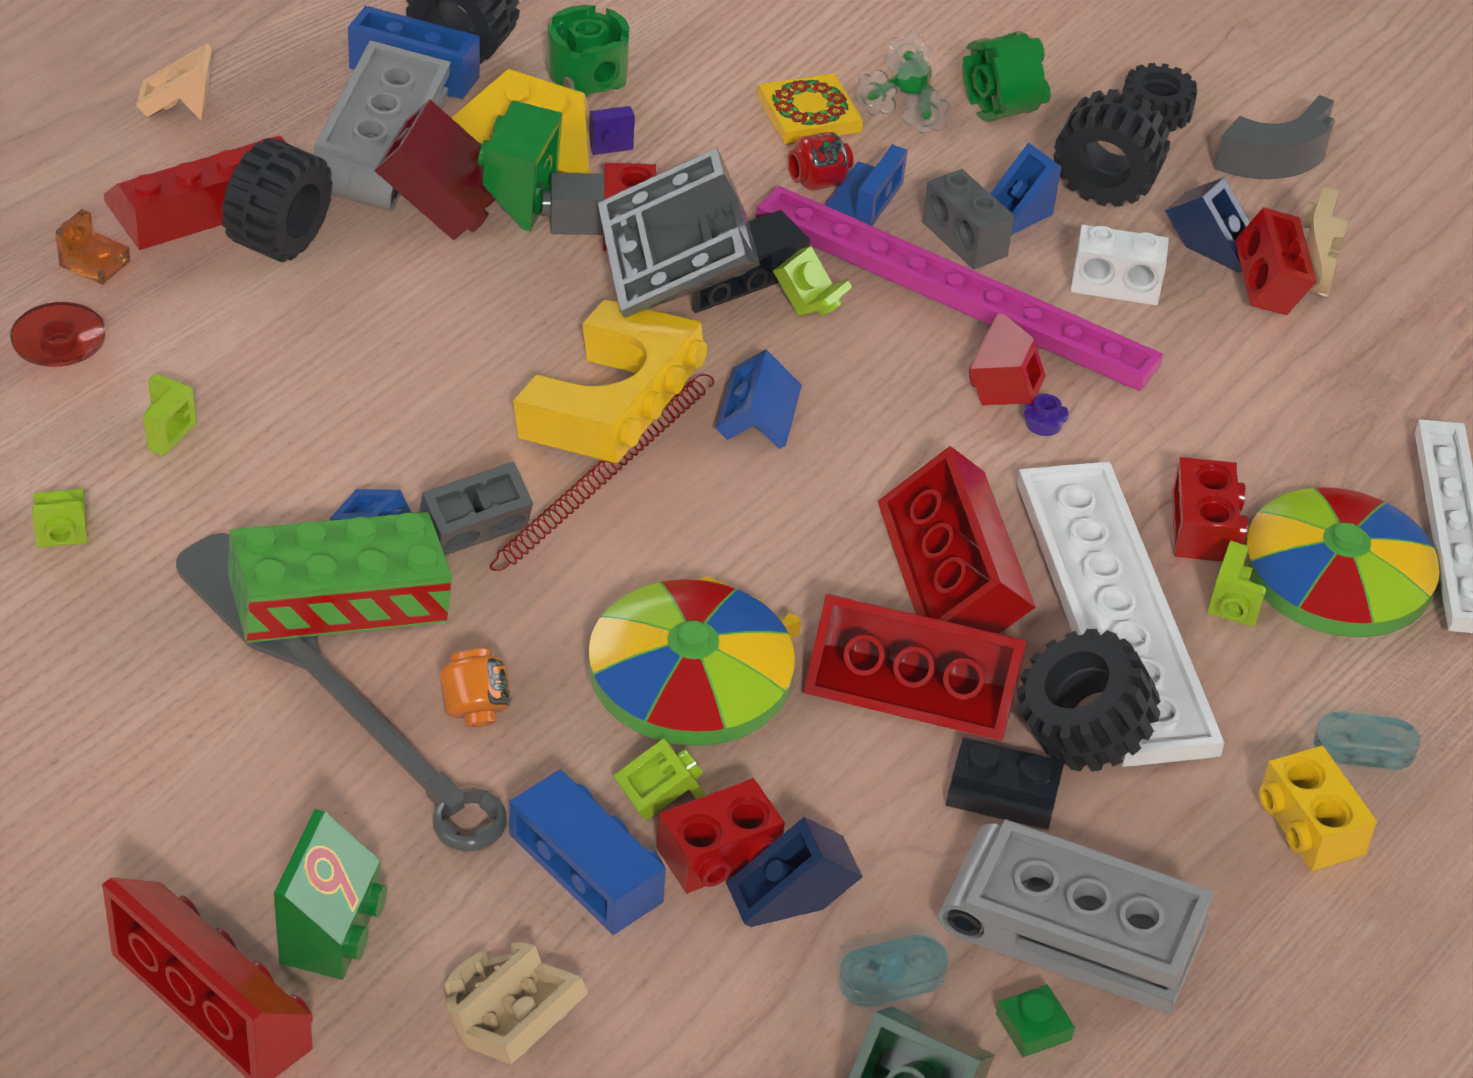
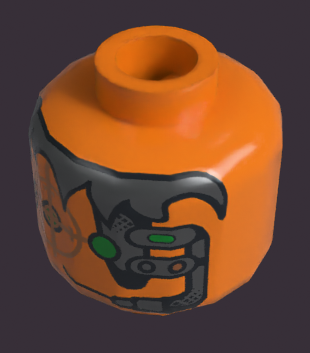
(475, 687)

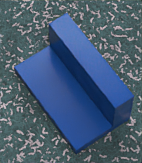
(870, 188)
(759, 395)

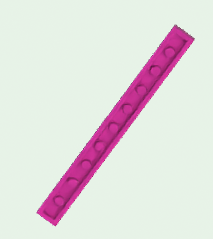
(966, 289)

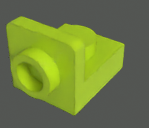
(809, 285)
(169, 414)
(59, 518)
(1233, 593)
(659, 778)

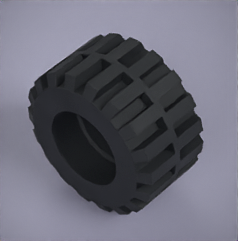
(486, 18)
(1119, 122)
(277, 199)
(1107, 725)

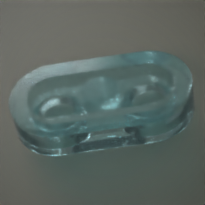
(1368, 740)
(897, 970)

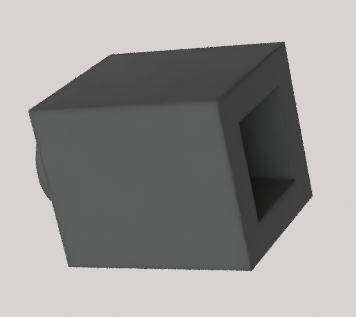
(574, 203)

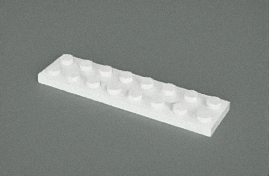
(1112, 586)

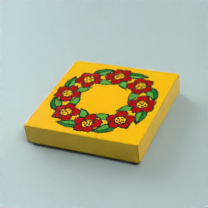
(809, 107)

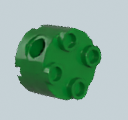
(588, 49)
(1005, 75)

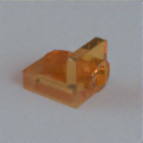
(89, 252)

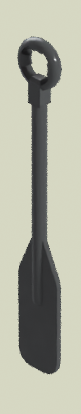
(206, 572)

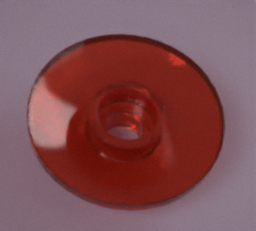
(57, 334)

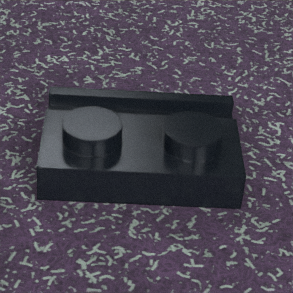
(1005, 783)

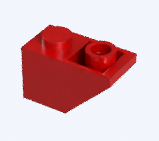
(1007, 365)

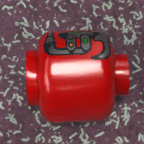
(820, 161)

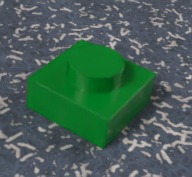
(1035, 1020)

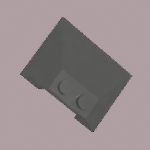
(676, 234)

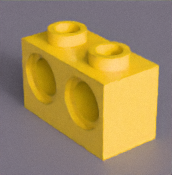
(1317, 808)

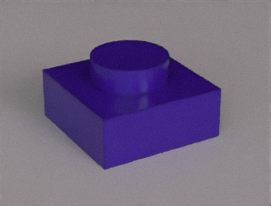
(611, 130)

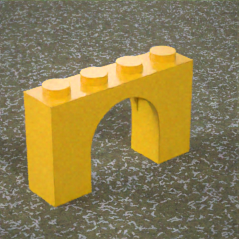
(612, 417)

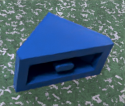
(1029, 187)

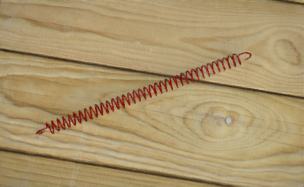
(592, 470)

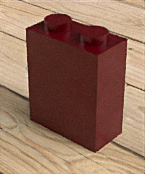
(438, 170)

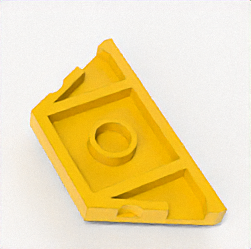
(482, 111)

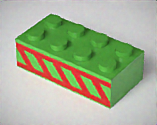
(338, 576)

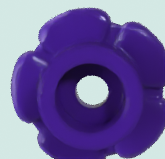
(1045, 415)

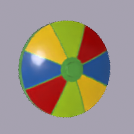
(1342, 562)
(691, 662)

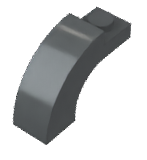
(1280, 149)

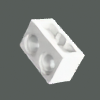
(1119, 264)

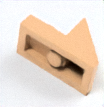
(182, 80)

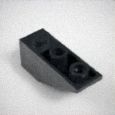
(775, 241)

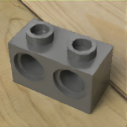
(968, 219)
(478, 507)

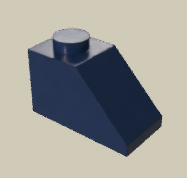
(1210, 222)
(794, 875)

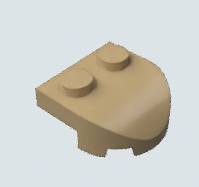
(1324, 239)
(509, 1000)

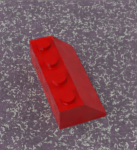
(176, 199)
(955, 546)
(915, 666)
(206, 978)

